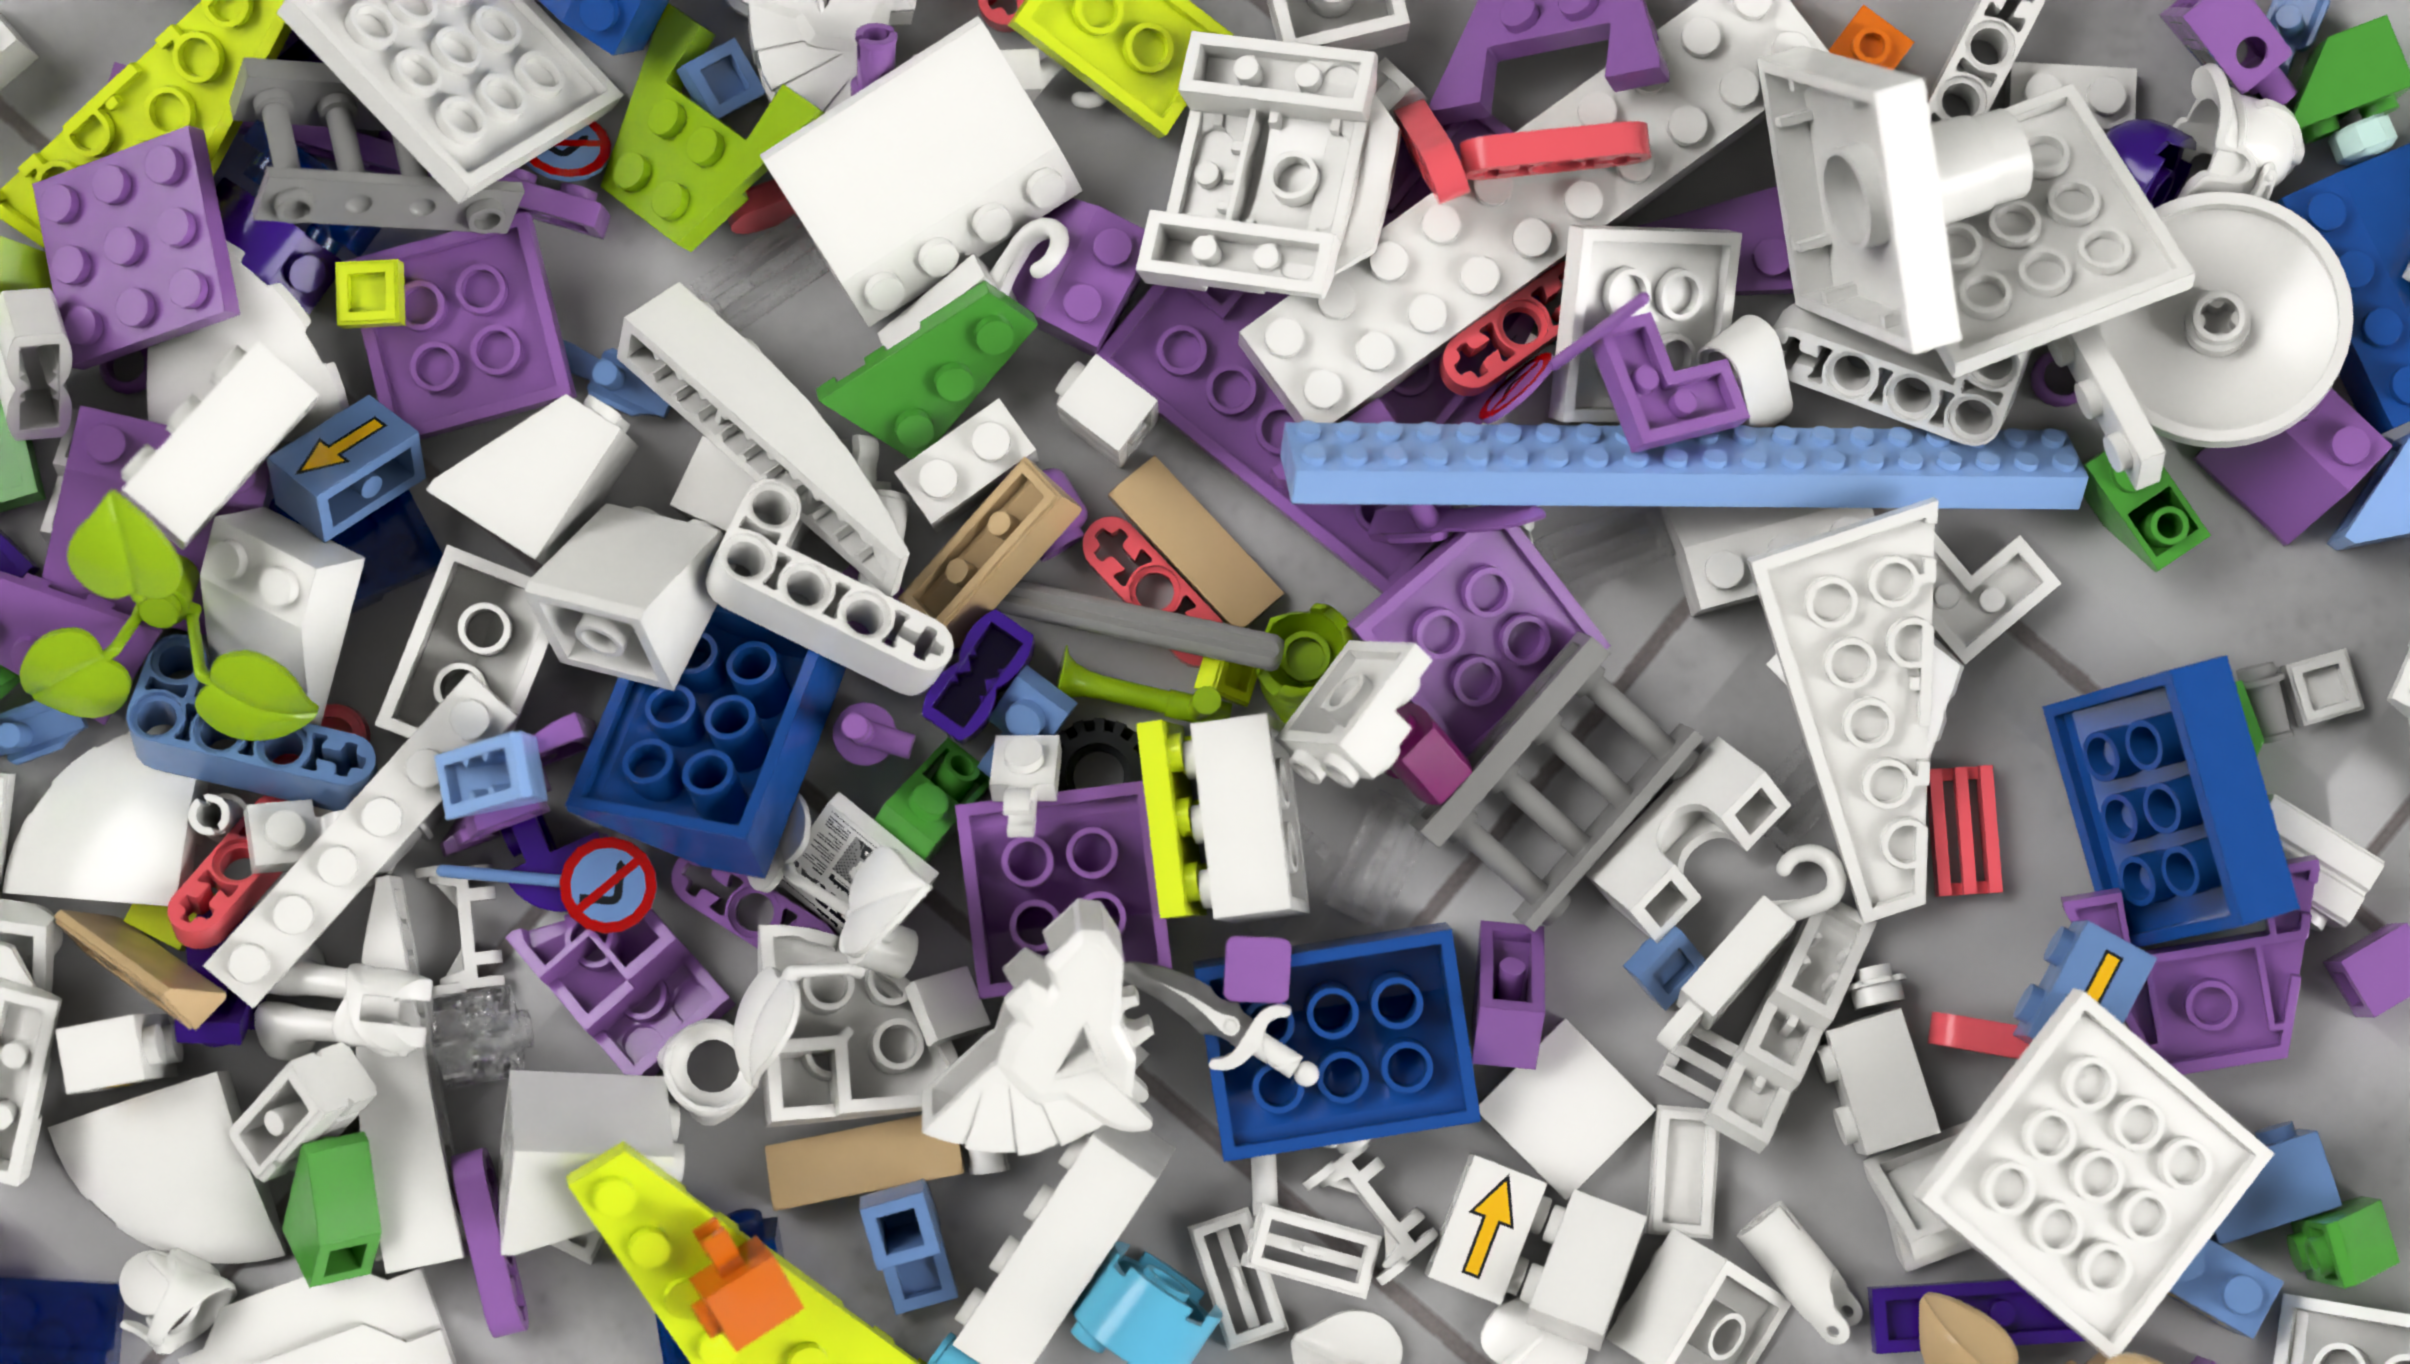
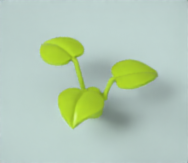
(127, 554)

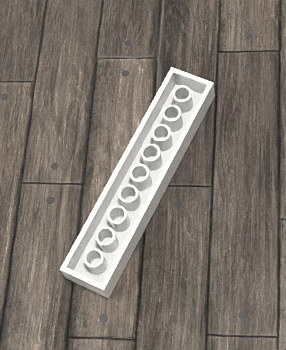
(1463, 258)

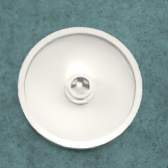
(2250, 337)

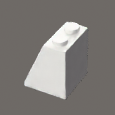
(542, 475)
(628, 594)
(559, 1125)

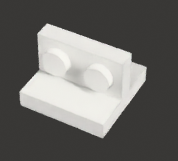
(1895, 1177)

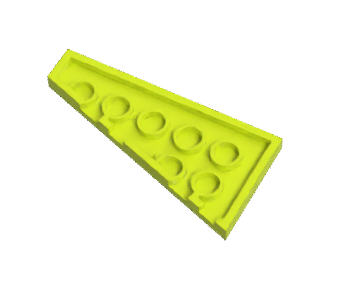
(172, 86)
(649, 1228)

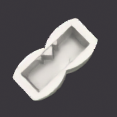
(34, 365)

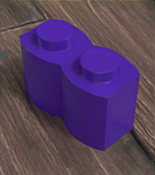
(987, 665)

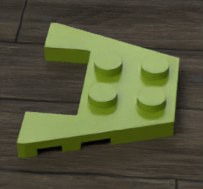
(679, 160)

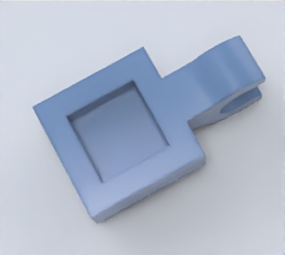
(1029, 708)

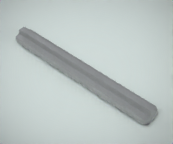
(1144, 625)

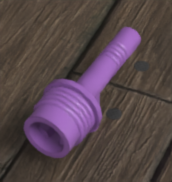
(868, 735)

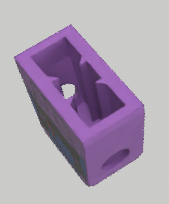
(2217, 28)

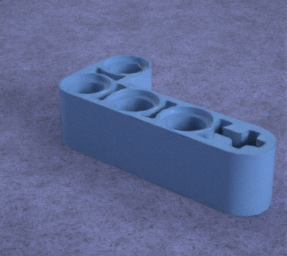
(330, 763)

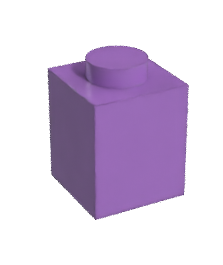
(2374, 970)

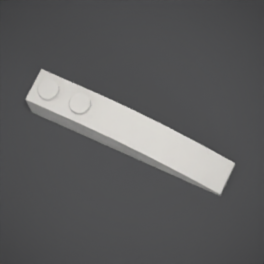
(762, 425)
(408, 1115)

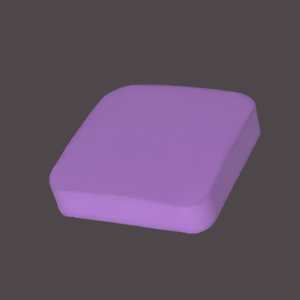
(1257, 969)

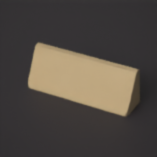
(1195, 544)
(992, 550)
(143, 965)
(857, 1162)

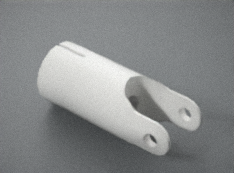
(1801, 1271)

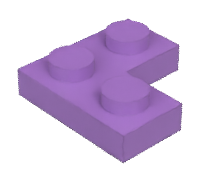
(1653, 399)

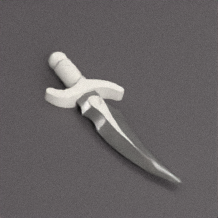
(1222, 1018)

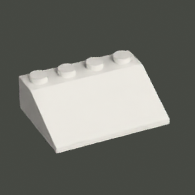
(922, 171)

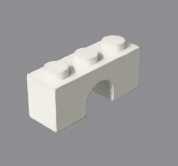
(1715, 799)

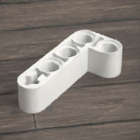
(1964, 74)
(1885, 383)
(832, 595)

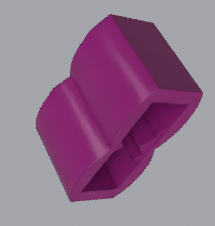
(1428, 758)

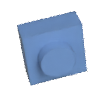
(721, 79)
(1665, 966)

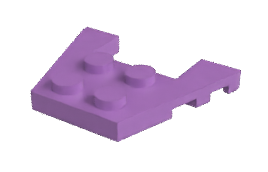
(1530, 27)
(2217, 997)

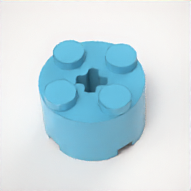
(1142, 1311)

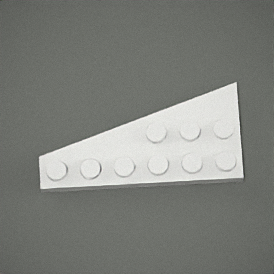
(1859, 670)

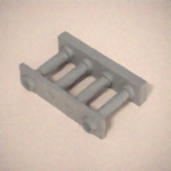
(314, 96)
(1537, 721)

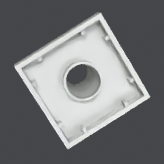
(1874, 186)

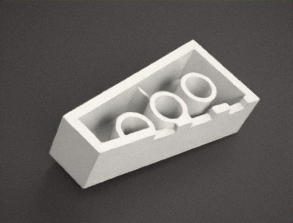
(1063, 1246)

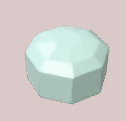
(2363, 140)

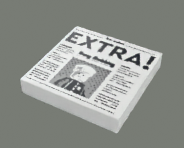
(836, 850)

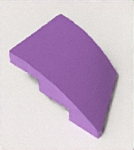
(555, 742)
(625, 985)

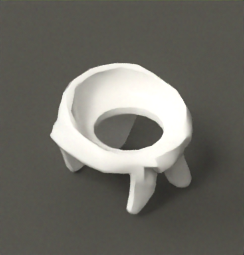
(703, 1106)
(192, 1286)

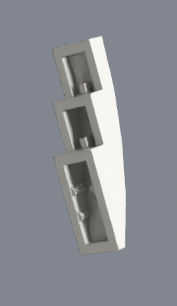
(1789, 1025)

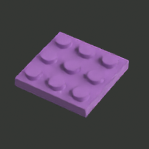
(136, 247)
(475, 332)
(1486, 619)

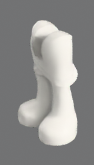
(363, 1019)

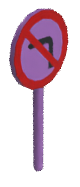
(1534, 372)

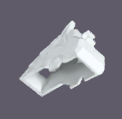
(813, 42)
(1057, 1050)

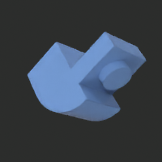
(908, 1245)

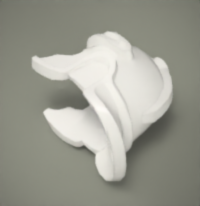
(2249, 138)

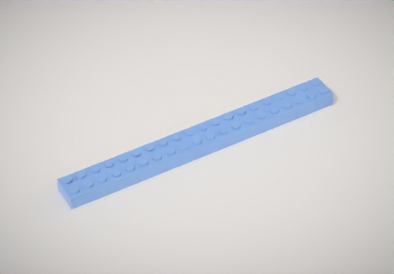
(1721, 469)

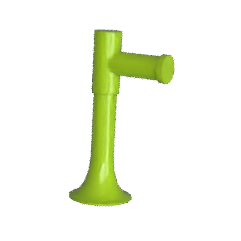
(1175, 704)

